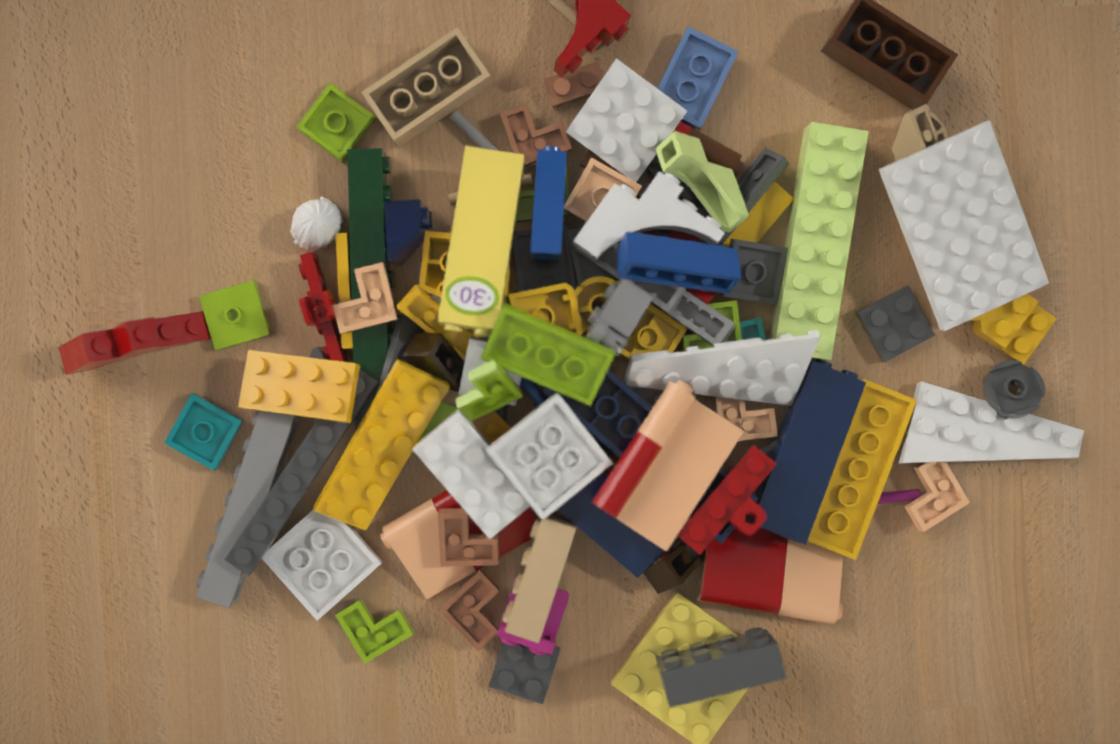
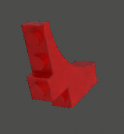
(595, 23)
(132, 339)

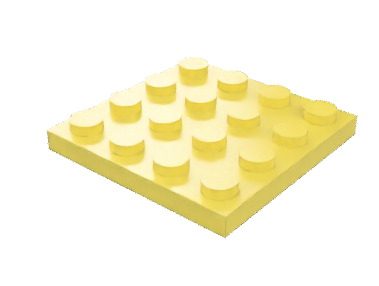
(639, 678)

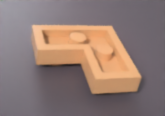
(373, 307)
(754, 423)
(942, 497)

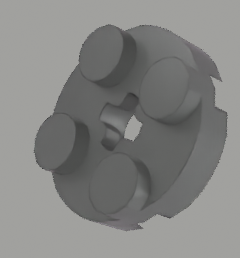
(1005, 403)

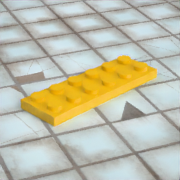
(381, 445)
(862, 469)

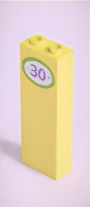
(481, 240)

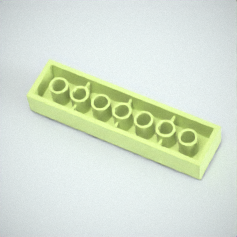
(820, 233)

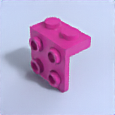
(548, 637)

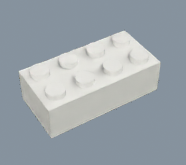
(460, 461)

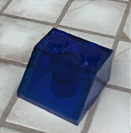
(405, 228)

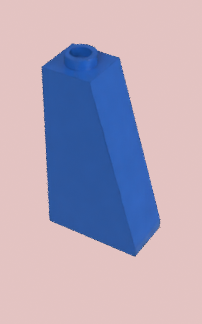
(548, 204)

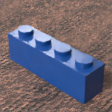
(678, 263)

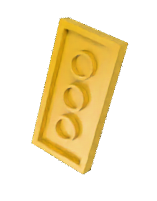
(299, 386)

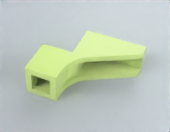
(710, 182)

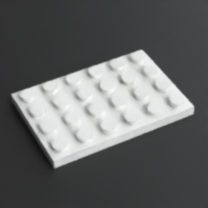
(964, 225)

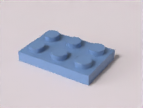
(697, 75)

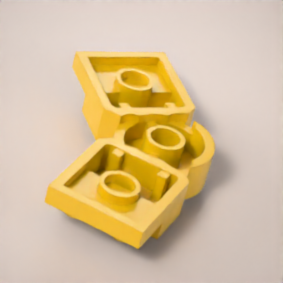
(573, 307)
(1014, 327)

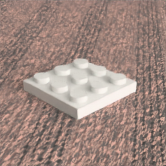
(626, 120)
(549, 456)
(321, 561)

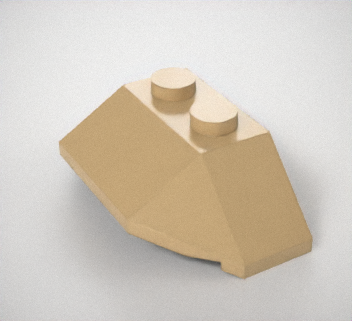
(918, 131)

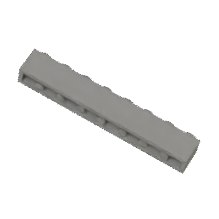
(255, 476)

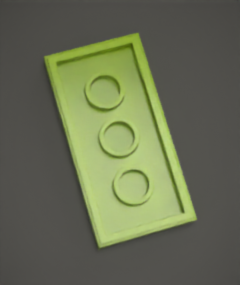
(548, 354)

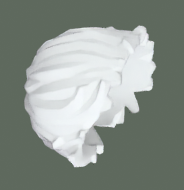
(316, 224)

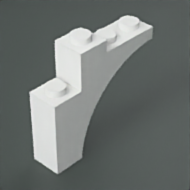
(655, 210)

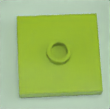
(235, 315)

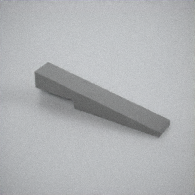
(675, 302)

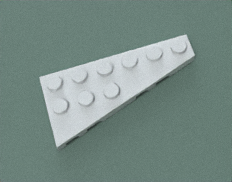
(735, 369)
(967, 429)

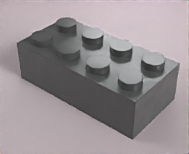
(720, 666)

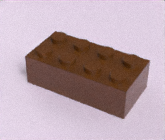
(889, 53)

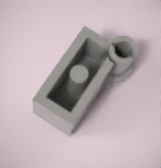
(618, 315)

